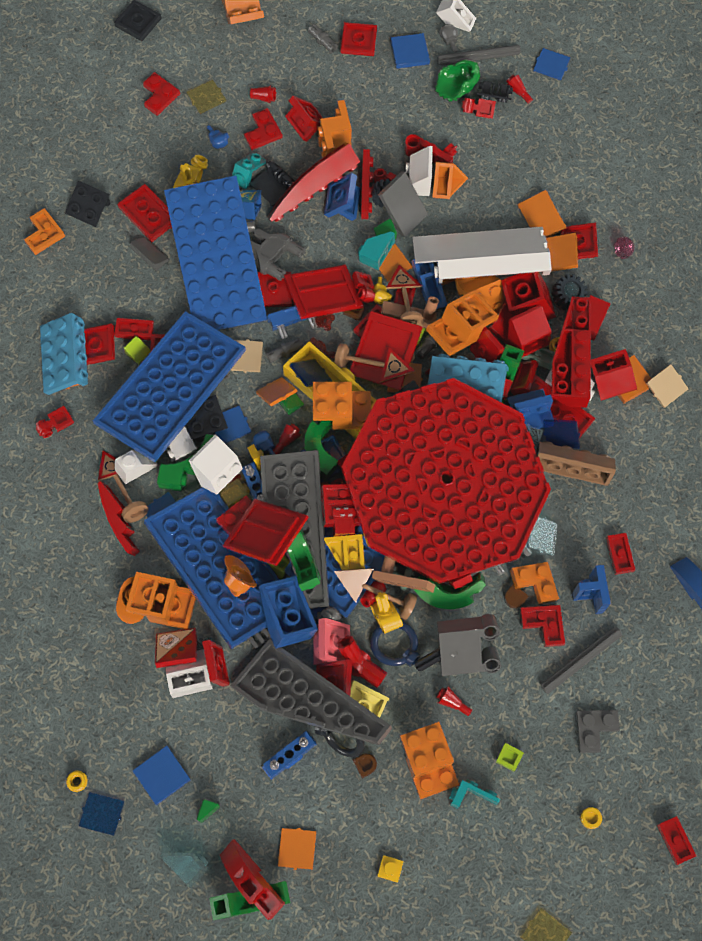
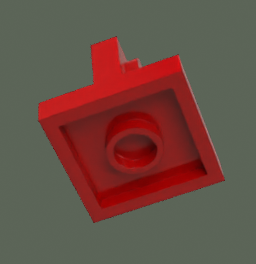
(303, 117)

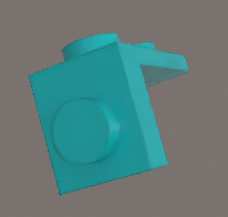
(245, 167)
(458, 794)

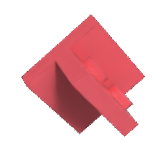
(325, 640)

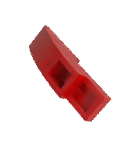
(249, 881)

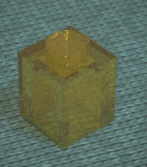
(234, 492)

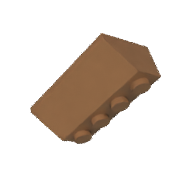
(576, 464)

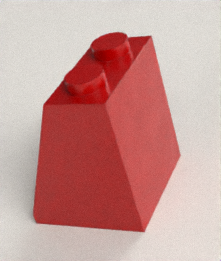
(527, 291)

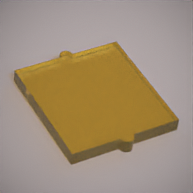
(206, 96)
(545, 928)

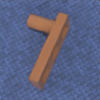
(396, 310)
(387, 576)

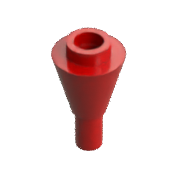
(519, 88)
(288, 435)
(450, 699)

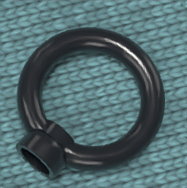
(339, 748)

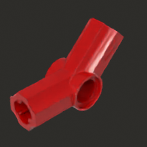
(361, 661)

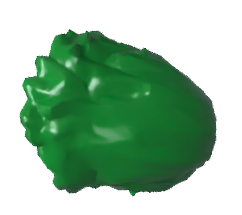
(457, 79)

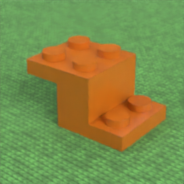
(242, 10)
(334, 130)
(487, 287)
(462, 322)
(340, 404)
(161, 600)
(429, 760)

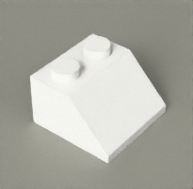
(421, 171)
(215, 465)

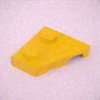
(347, 551)

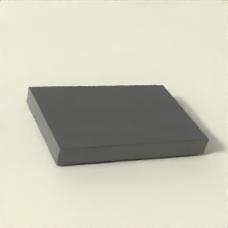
(403, 204)

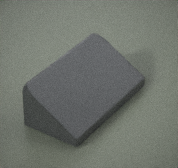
(149, 253)

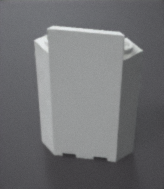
(484, 253)

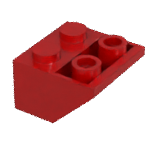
(529, 330)
(613, 374)

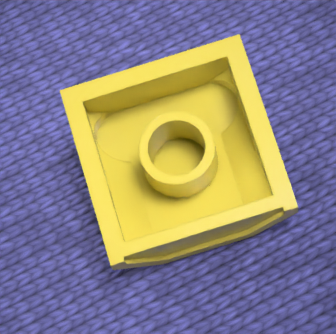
(368, 698)

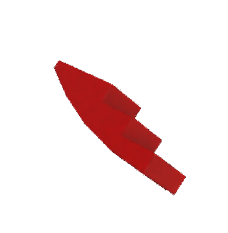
(113, 509)

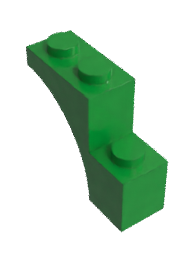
(175, 475)

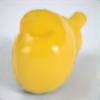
(381, 292)

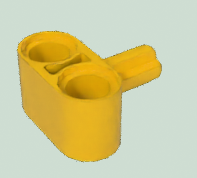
(188, 175)
(386, 613)

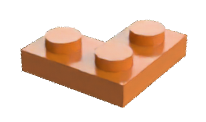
(47, 233)
(539, 577)

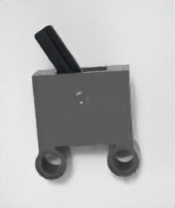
(461, 646)

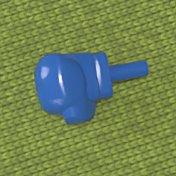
(217, 139)
(264, 442)

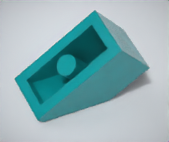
(376, 249)

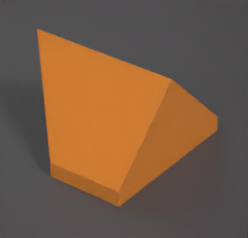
(447, 180)

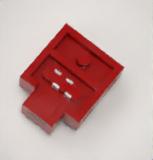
(338, 510)

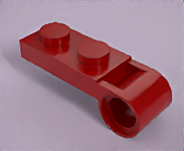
(415, 143)

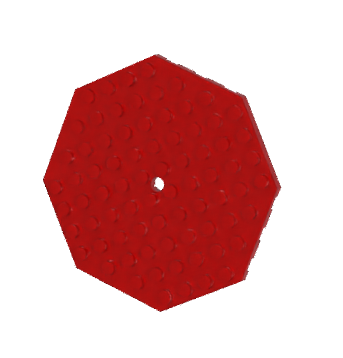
(455, 525)

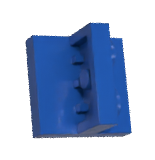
(343, 198)
(534, 406)
(594, 588)

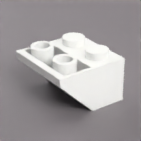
(189, 677)

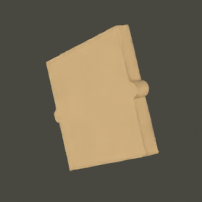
(252, 357)
(667, 386)

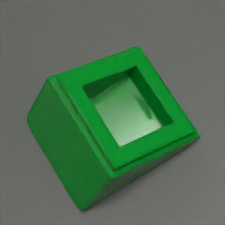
(385, 227)
(291, 404)
(207, 808)

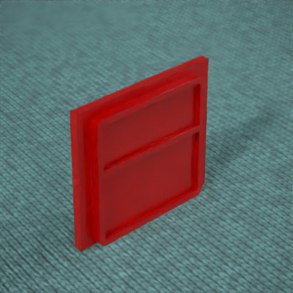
(323, 291)
(377, 337)
(265, 532)

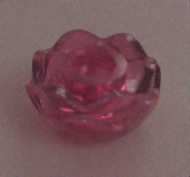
(624, 247)

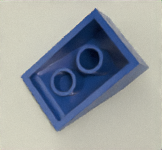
(287, 612)

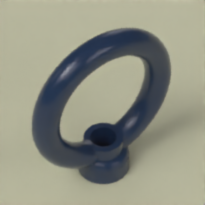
(410, 655)

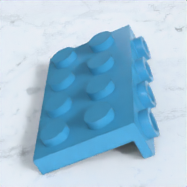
(63, 353)
(478, 374)

